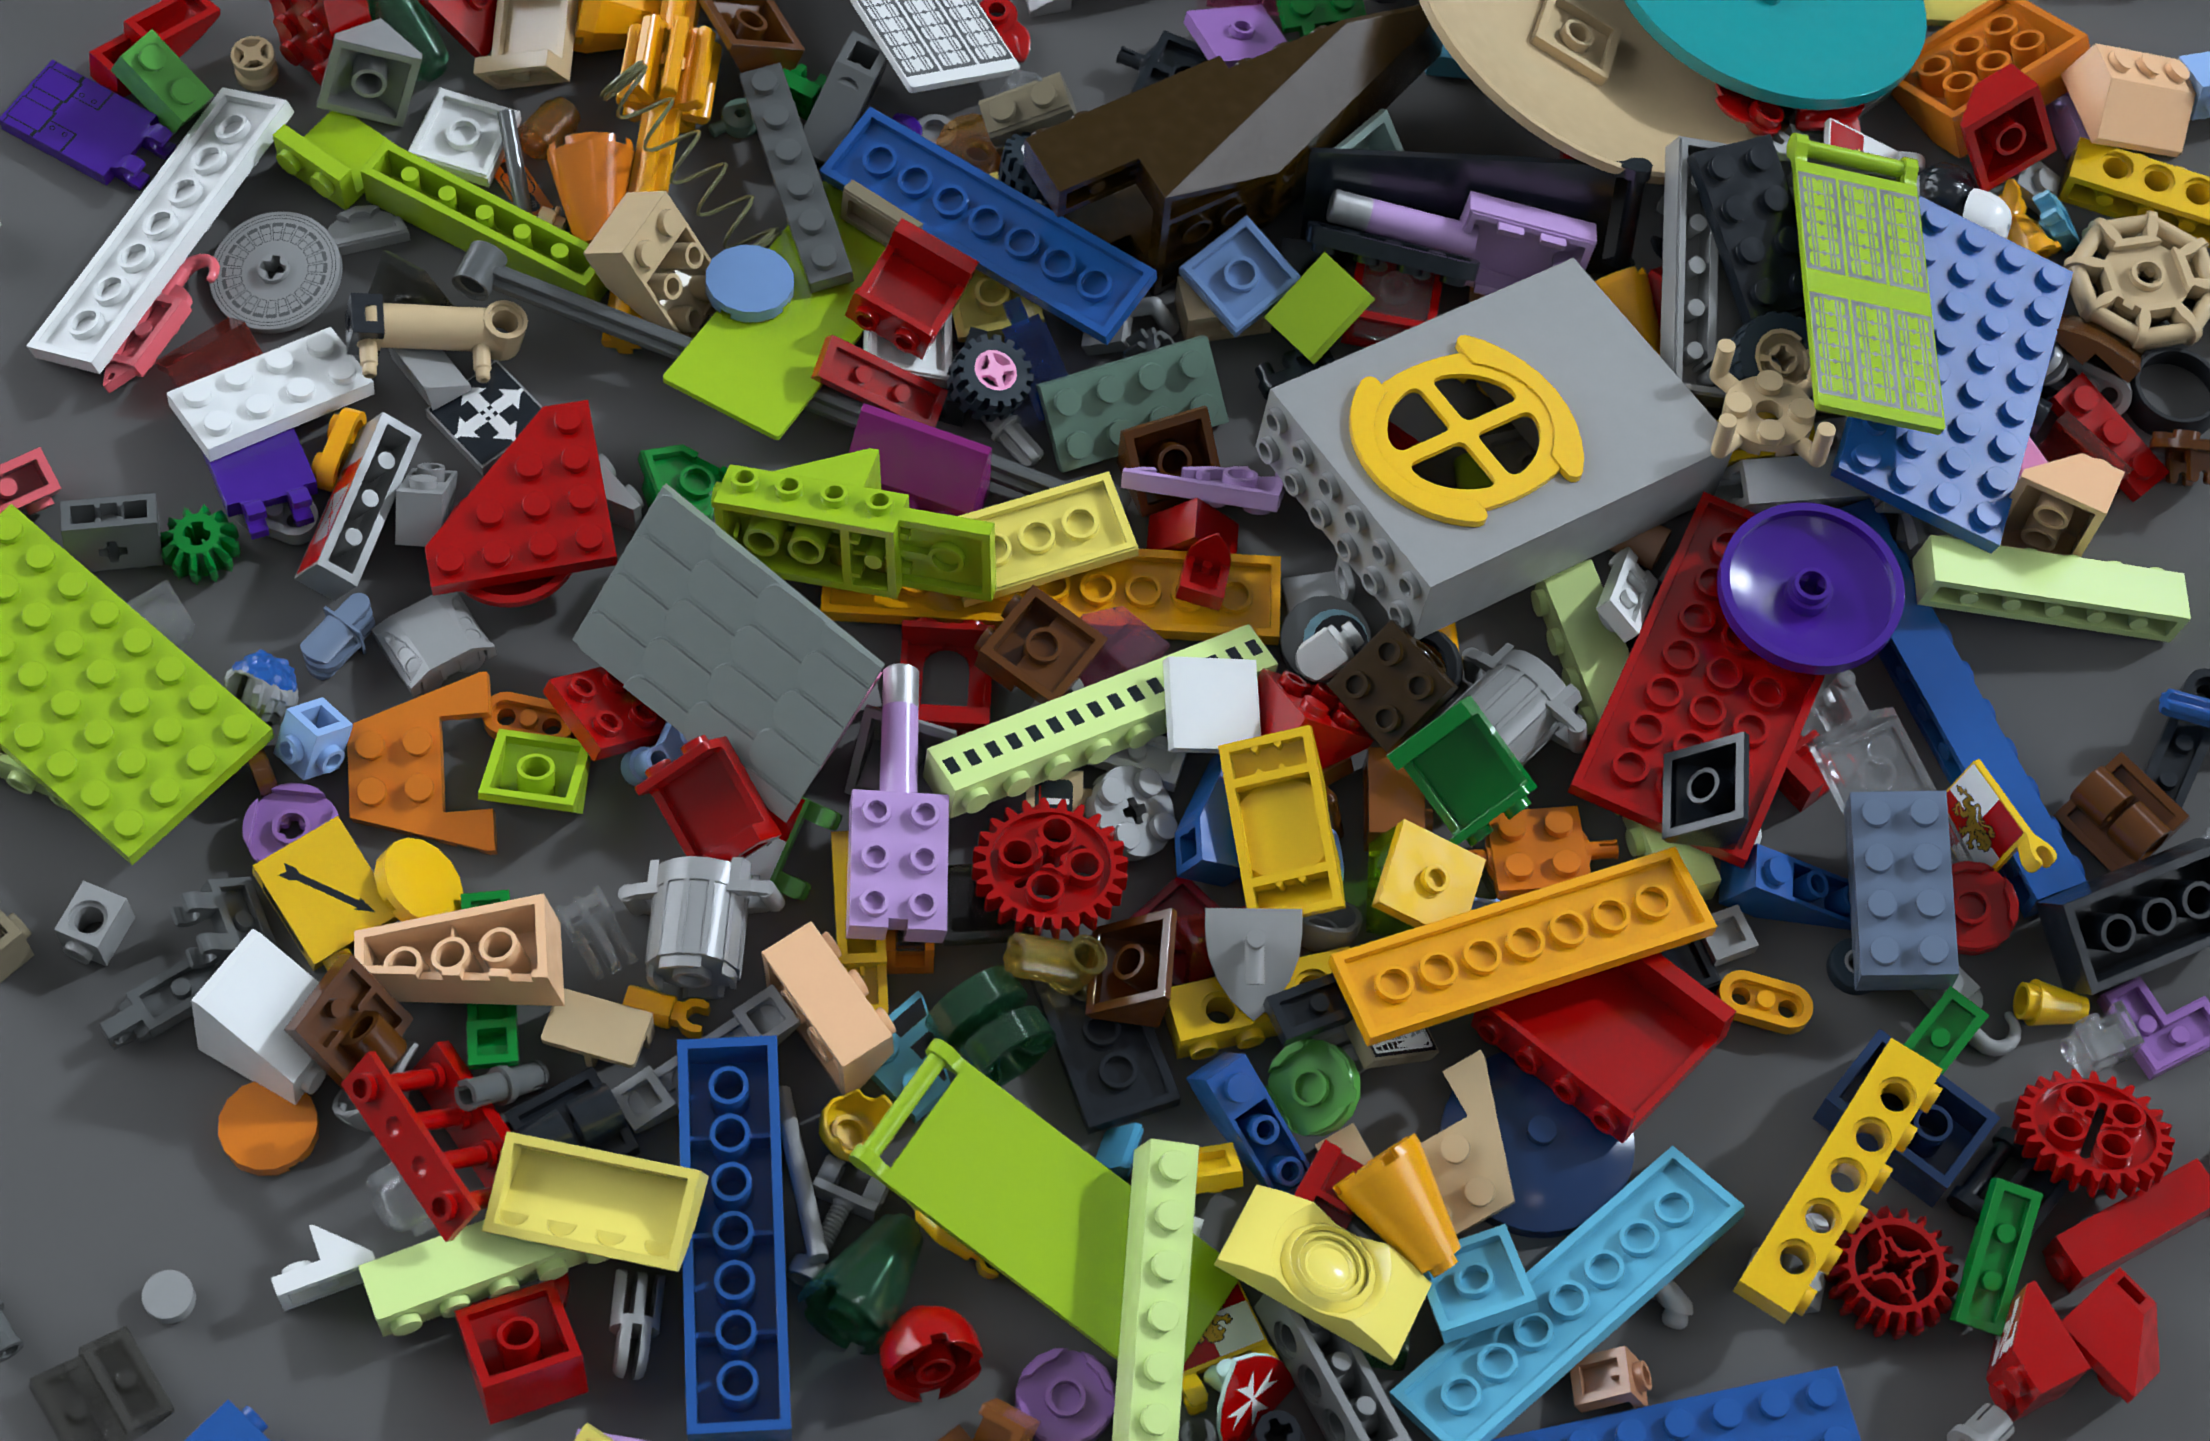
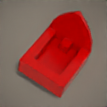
(1205, 572)

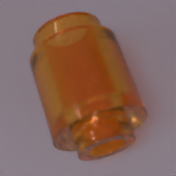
(548, 124)

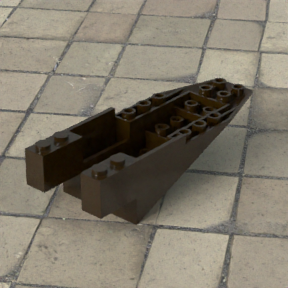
(1223, 137)

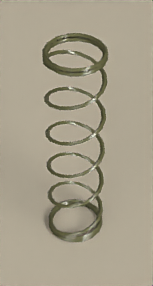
(637, 72)

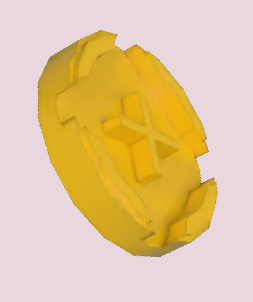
(417, 880)

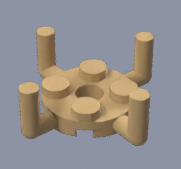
(1766, 392)

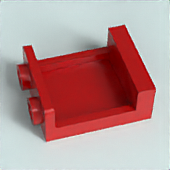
(912, 289)
(710, 801)

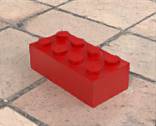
(309, 28)

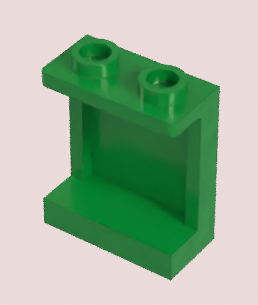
(1465, 771)

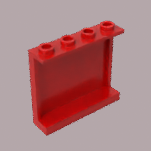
(1612, 1038)

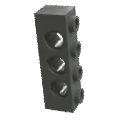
(1331, 1377)

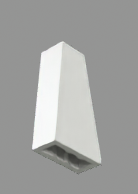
(1784, 480)

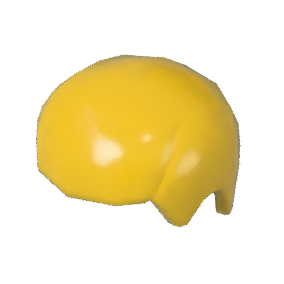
(850, 1121)

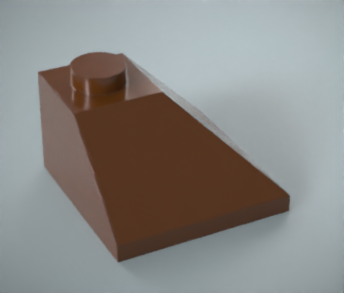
(754, 33)

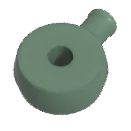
(734, 120)

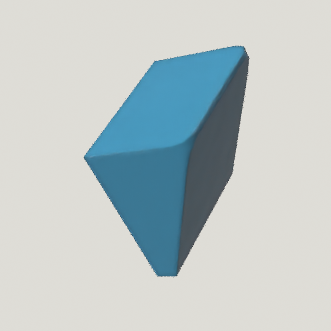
(1118, 1148)

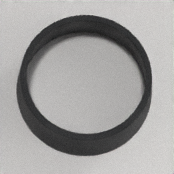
(2153, 420)

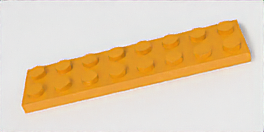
(1521, 945)

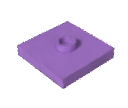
(1233, 32)

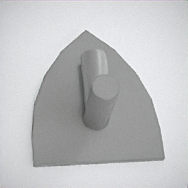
(1253, 952)

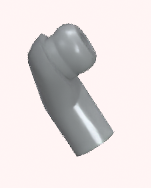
(1676, 1306)

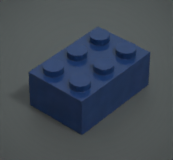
(1944, 1135)

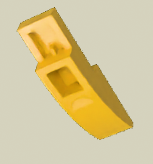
(863, 955)

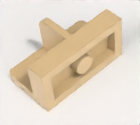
(599, 1029)

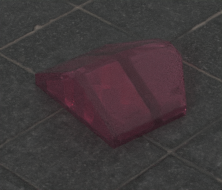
(1128, 644)

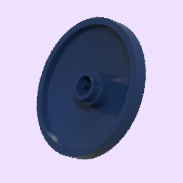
(1553, 1152)

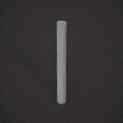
(801, 1179)

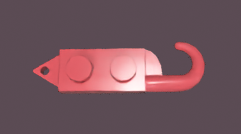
(157, 325)

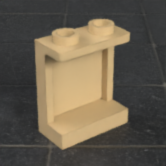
(530, 44)

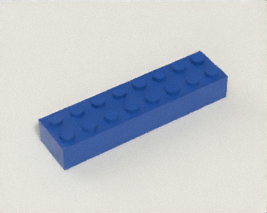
(737, 1249)

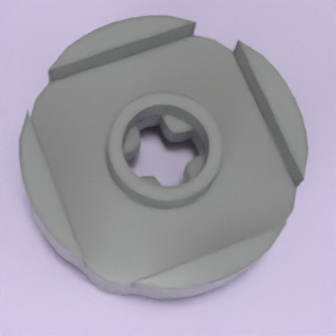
(1150, 800)

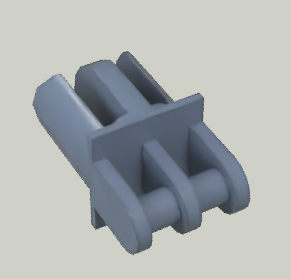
(338, 636)

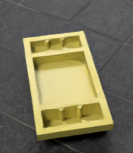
(1325, 1272)

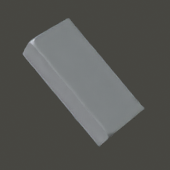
(431, 375)

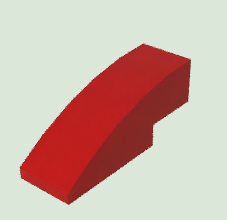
(174, 21)

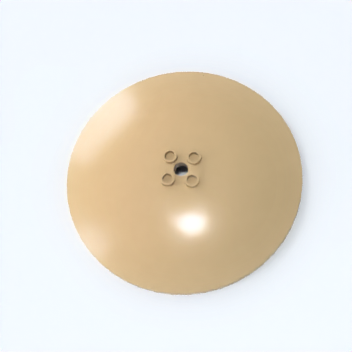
(1591, 96)

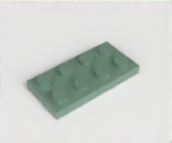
(1094, 405)

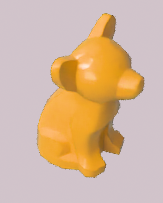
(2024, 229)

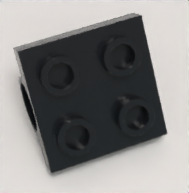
(576, 1113)

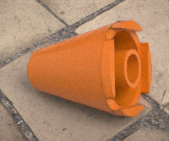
(591, 178)

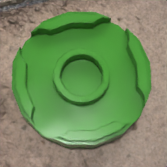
(1314, 1087)

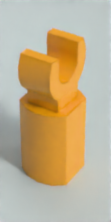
(668, 1010)

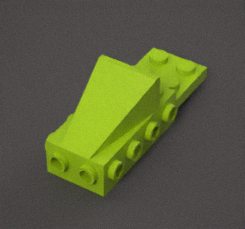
(843, 532)

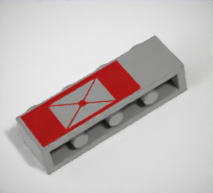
(358, 507)

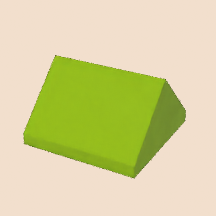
(1319, 308)
(536, 772)

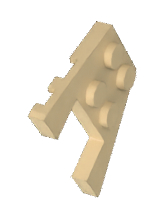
(1466, 1156)

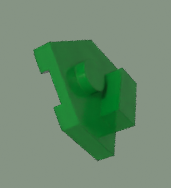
(683, 472)

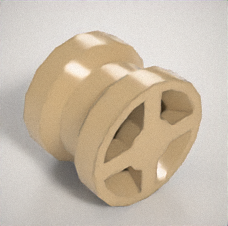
(258, 54)

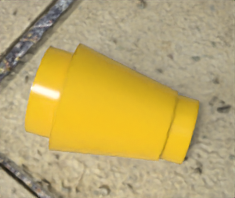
(2047, 1004)

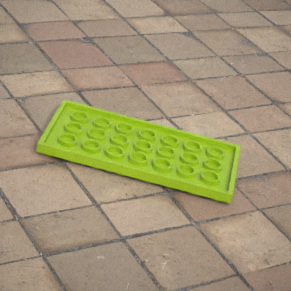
(106, 701)

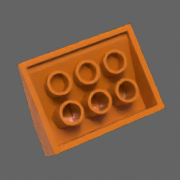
(1976, 47)

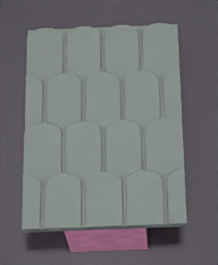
(728, 650)

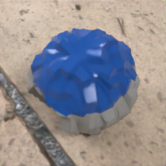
(263, 685)

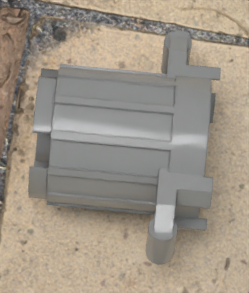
(1524, 701)
(698, 920)

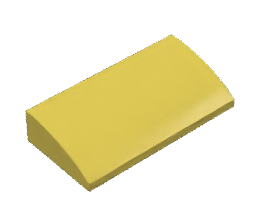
(594, 1201)

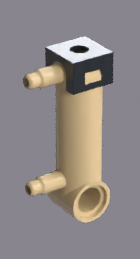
(433, 327)

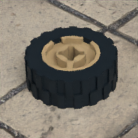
(1768, 337)

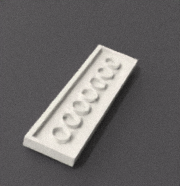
(160, 230)

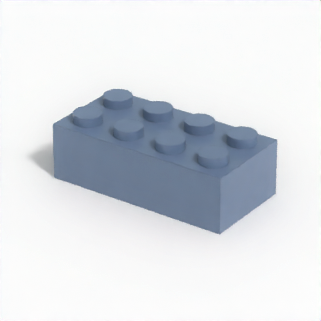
(1901, 890)

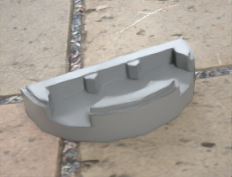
(367, 229)

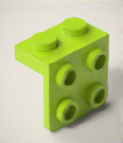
(329, 155)

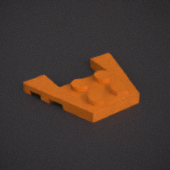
(400, 768)

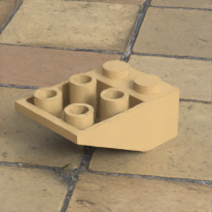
(653, 262)

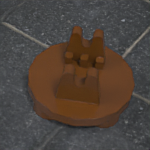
(2183, 454)

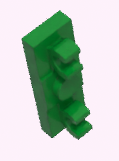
(1996, 1256)

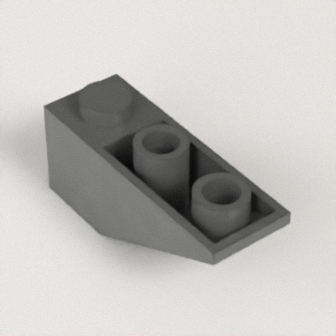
(844, 95)

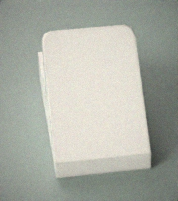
(334, 1271)

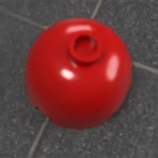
(929, 1352)

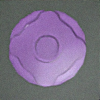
(1067, 1394)

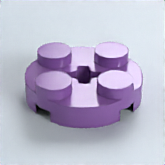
(277, 810)

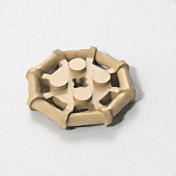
(2129, 293)

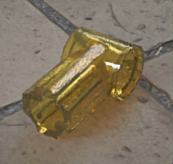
(1059, 962)

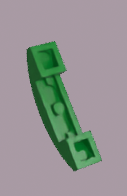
(491, 1027)

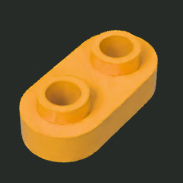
(341, 436)
(1764, 998)

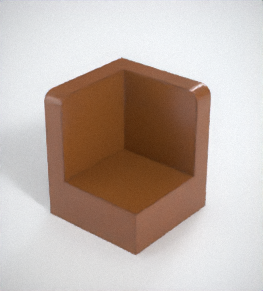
(1004, 1423)

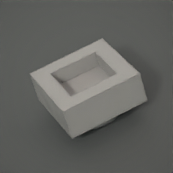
(1732, 937)

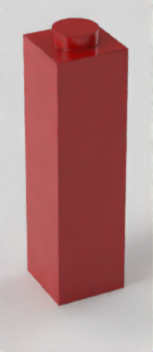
(2129, 1227)

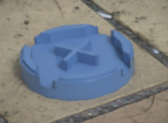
(749, 283)

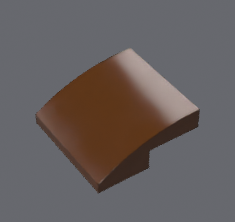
(2087, 338)

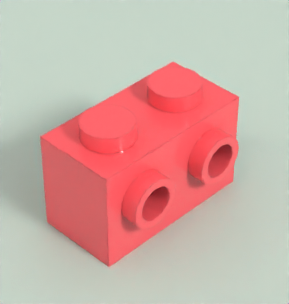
(28, 482)

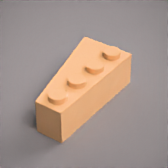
(470, 955)

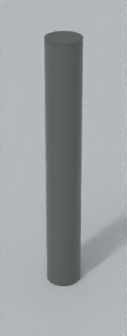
(514, 160)

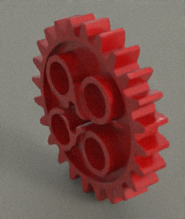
(1049, 868)
(2128, 1150)

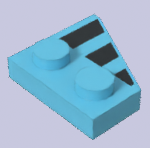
(909, 1053)

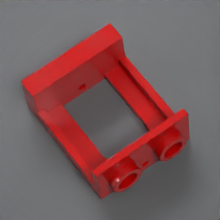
(927, 636)

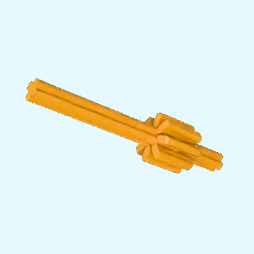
(680, 65)

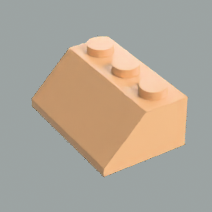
(2132, 99)
(2061, 504)
(831, 1006)

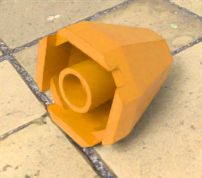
(605, 23)

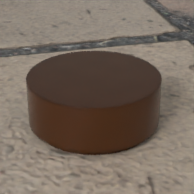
(262, 773)

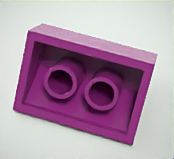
(929, 464)

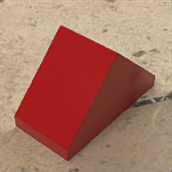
(1188, 523)

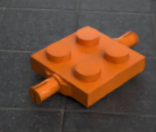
(1539, 850)

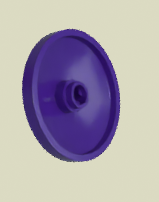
(1810, 588)

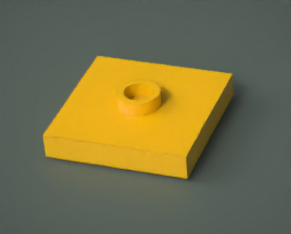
(1426, 877)

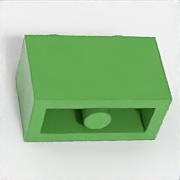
(162, 81)

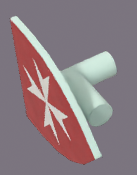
(1248, 1390)

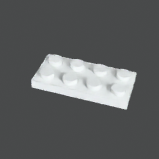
(270, 393)

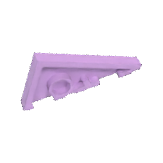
(1213, 485)

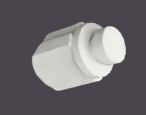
(1327, 652)

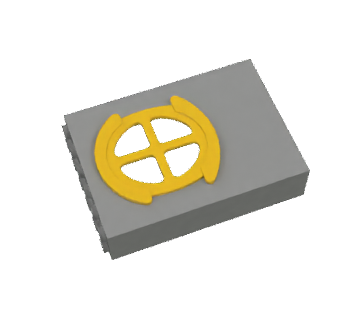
(1598, 405)

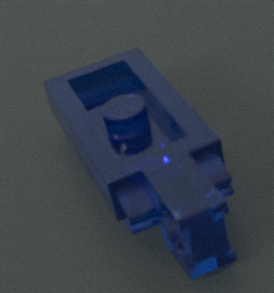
(1037, 343)

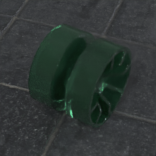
(992, 1026)

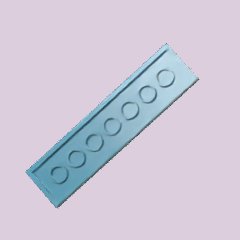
(1583, 1295)

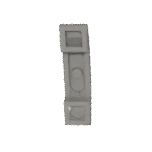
(653, 1094)

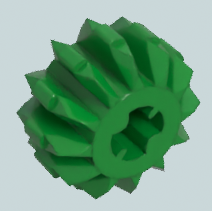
(200, 544)

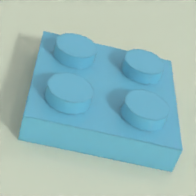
(1482, 1288)

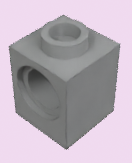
(90, 906)

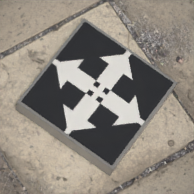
(486, 417)

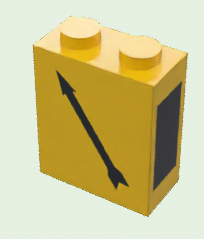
(323, 892)

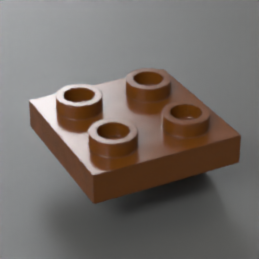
(348, 1018)

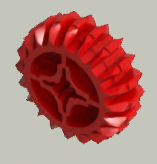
(1902, 1309)

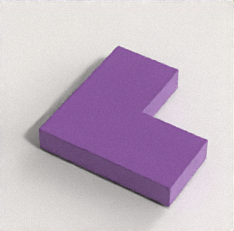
(2167, 1038)

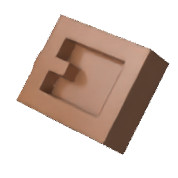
(1610, 1379)

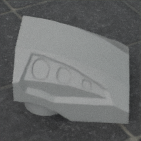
(432, 642)

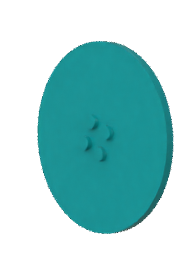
(1792, 49)

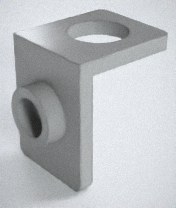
(1333, 583)

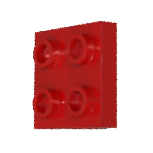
(603, 713)

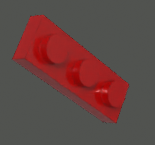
(877, 382)
(2099, 416)

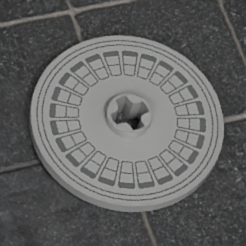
(291, 298)

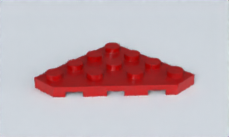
(532, 512)

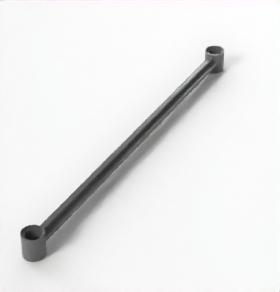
(486, 270)

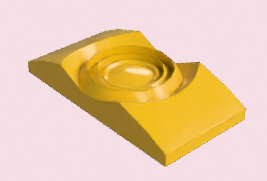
(1282, 822)

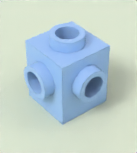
(313, 738)

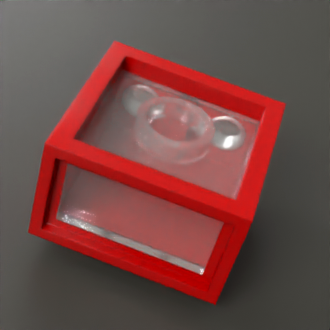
(1398, 305)

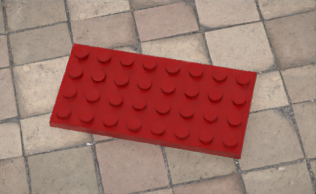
(1693, 685)

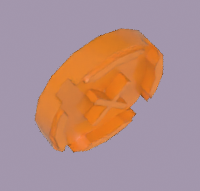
(266, 1131)

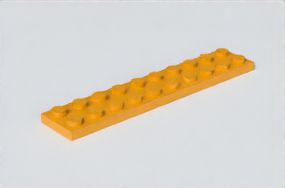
(1140, 584)

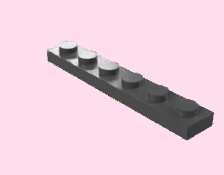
(796, 178)

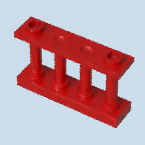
(411, 1146)

